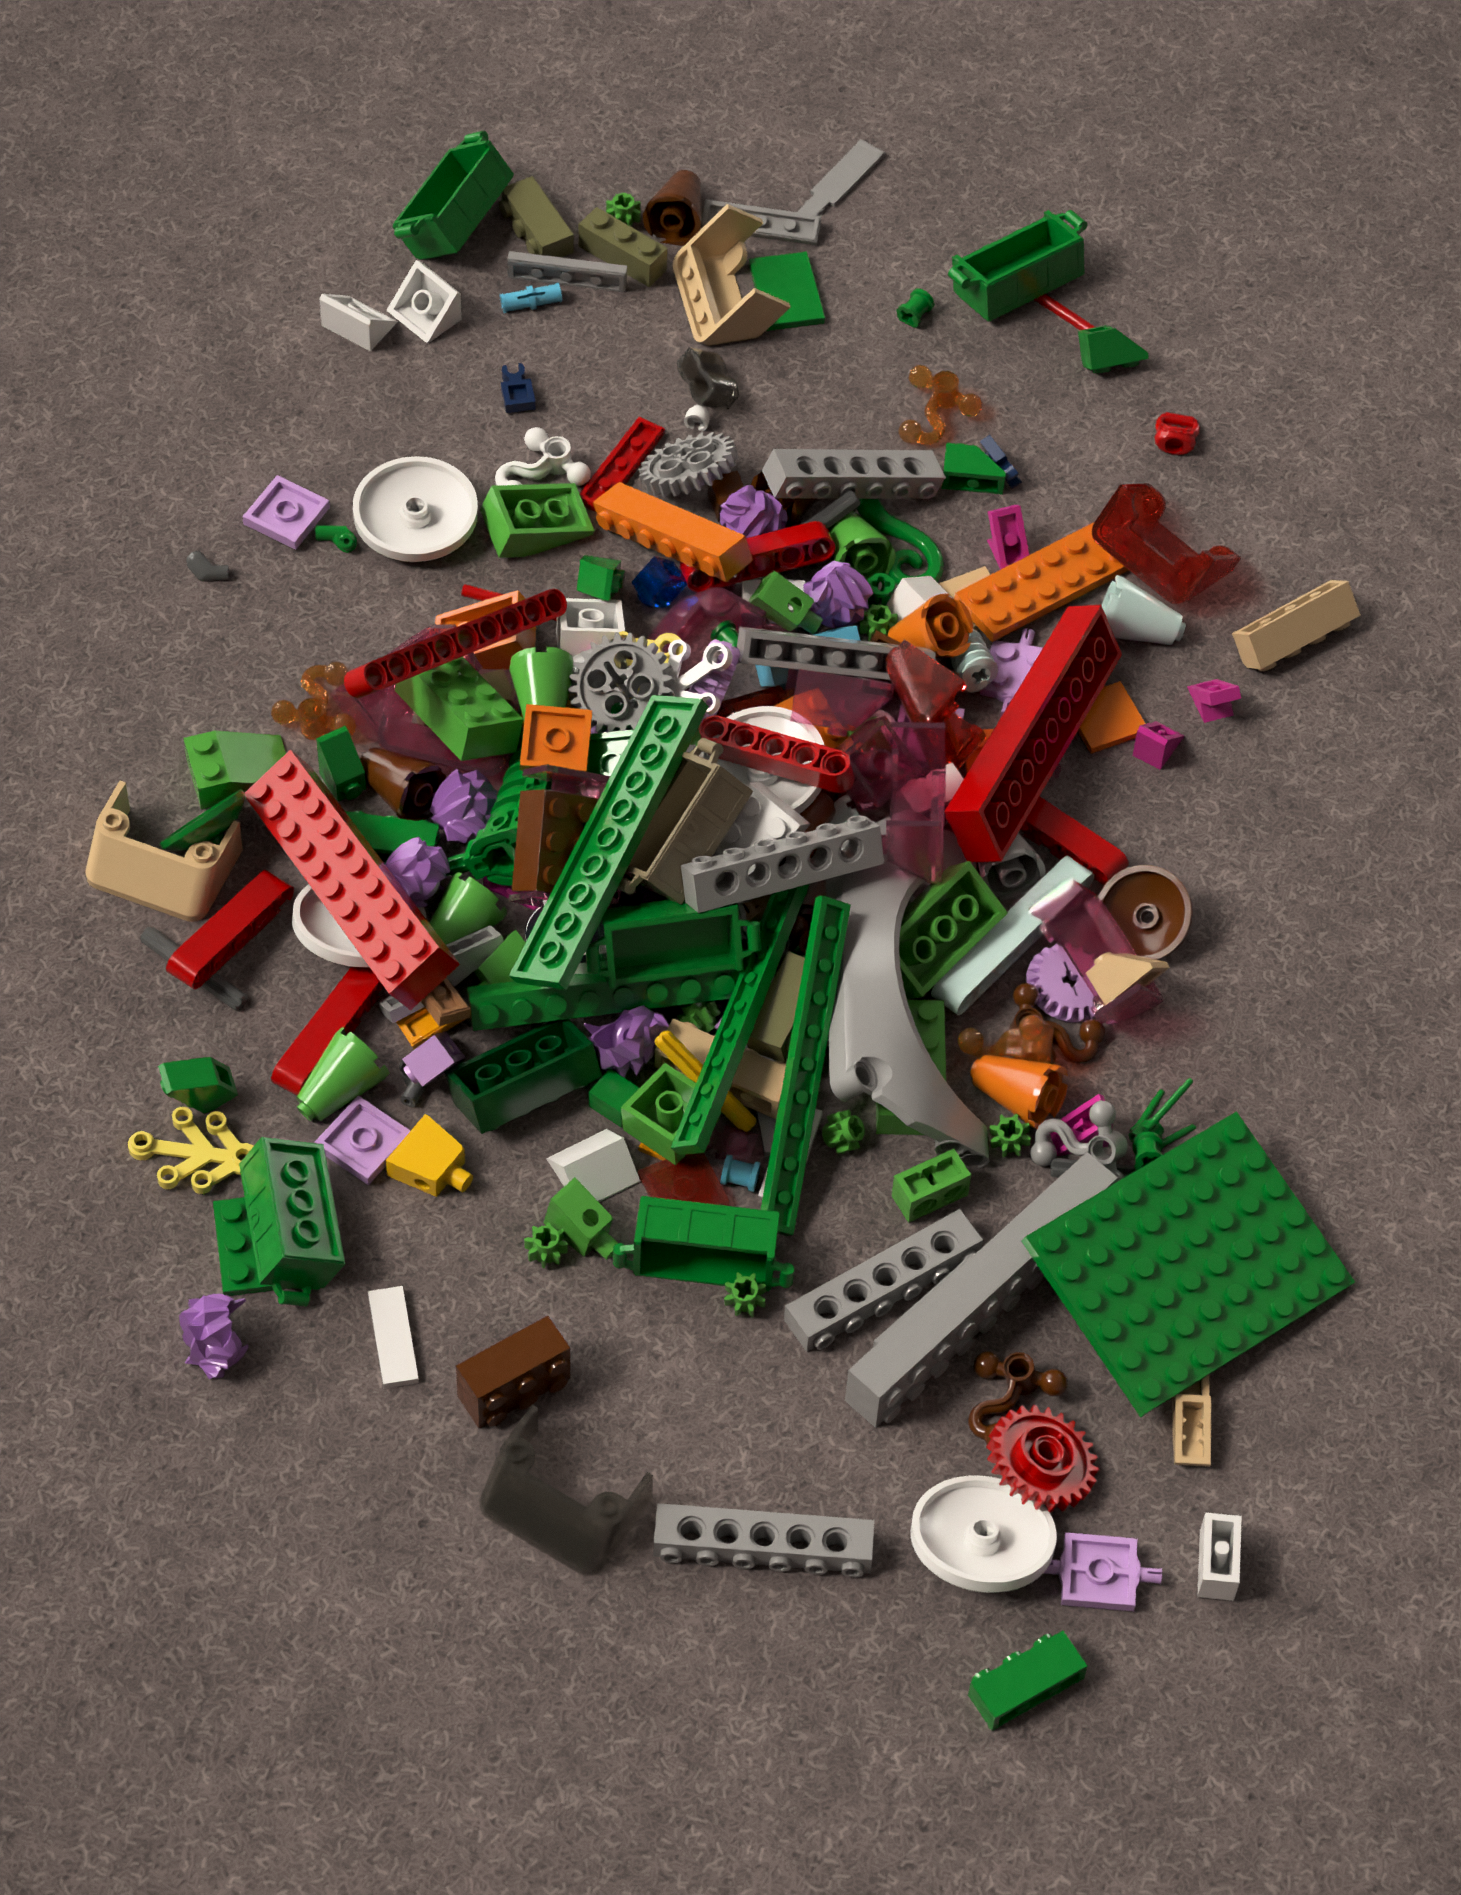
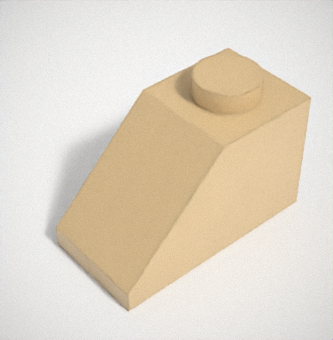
(1119, 972)

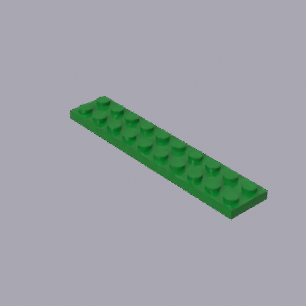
(608, 842)

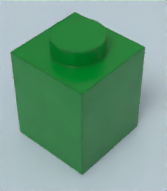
(610, 1095)

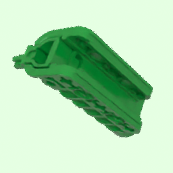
(494, 847)

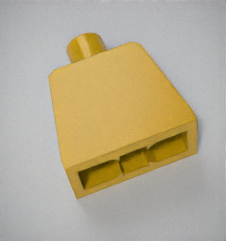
(429, 1159)

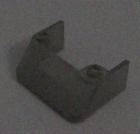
(551, 1520)

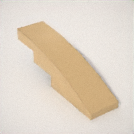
(1192, 1425)

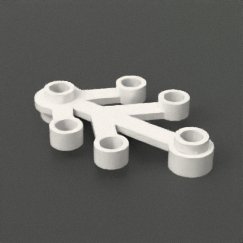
(693, 675)

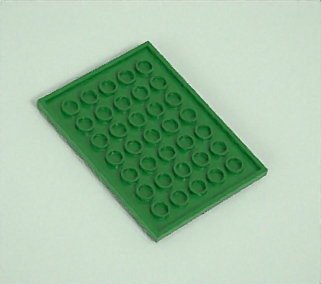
(1187, 1263)

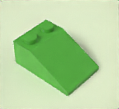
(534, 517)
(229, 762)

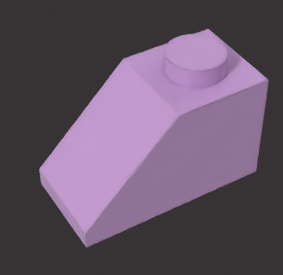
(432, 1059)

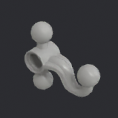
(1102, 1115)

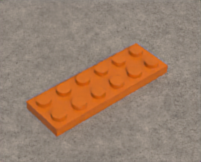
(1039, 584)

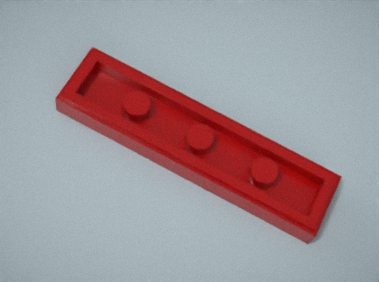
(623, 460)

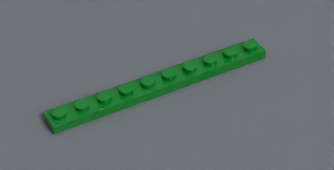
(737, 1023)
(805, 1061)

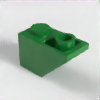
(1108, 347)
(600, 577)
(198, 1083)

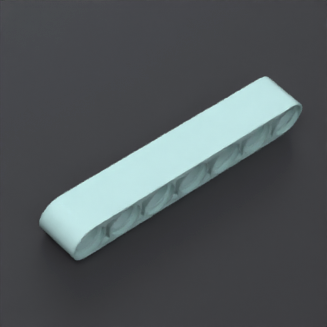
(1004, 942)

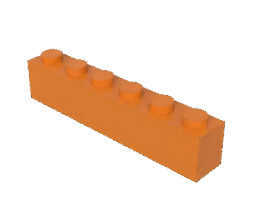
(672, 531)

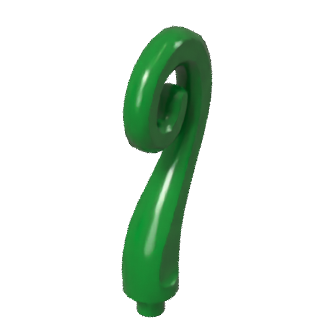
(877, 516)

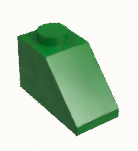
(971, 470)
(340, 764)

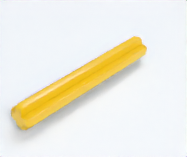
(691, 1067)

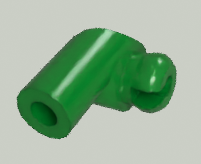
(339, 535)

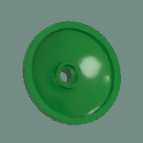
(208, 825)

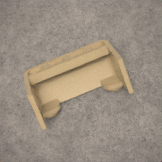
(709, 287)
(155, 877)

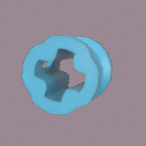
(740, 1173)

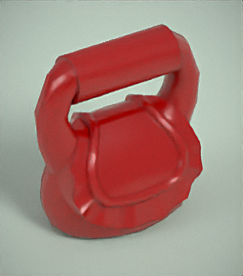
(1176, 439)

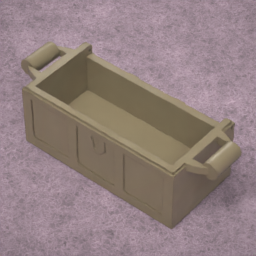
(687, 824)

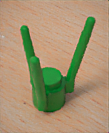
(1152, 1124)

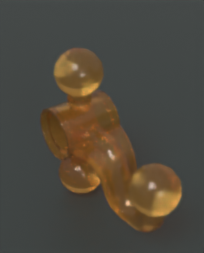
(945, 396)
(313, 711)
(1029, 1041)

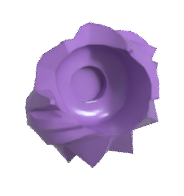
(752, 512)
(838, 594)
(463, 805)
(418, 869)
(627, 1040)
(210, 1333)

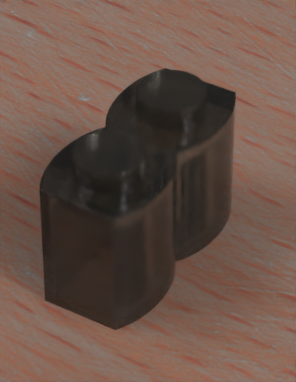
(708, 379)

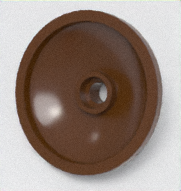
(1144, 891)

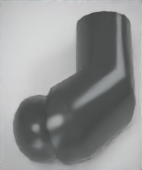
(204, 569)
(413, 1091)

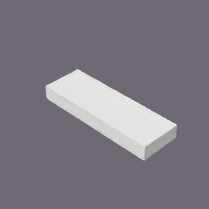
(393, 1337)

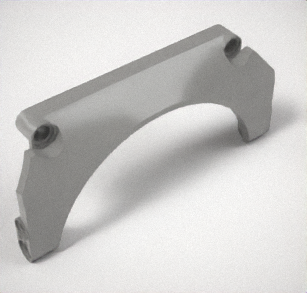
(871, 1026)

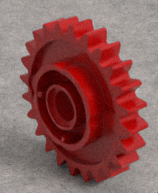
(1042, 1458)

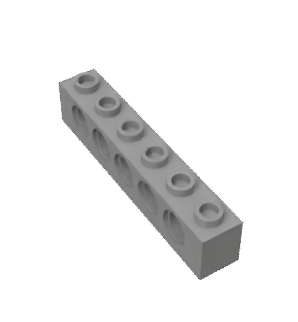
(865, 472)
(815, 653)
(861, 852)
(890, 1265)
(779, 1528)

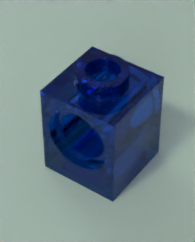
(659, 583)

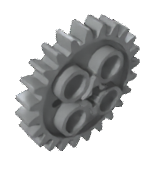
(688, 464)
(645, 668)

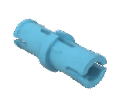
(531, 297)

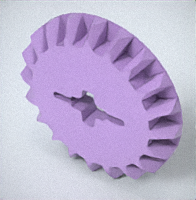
(1055, 997)

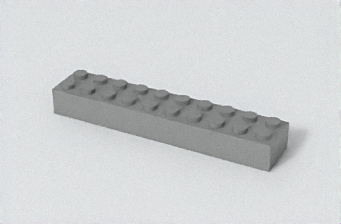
(965, 1302)

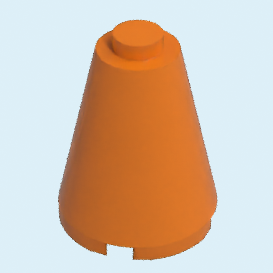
(936, 625)
(1021, 1086)

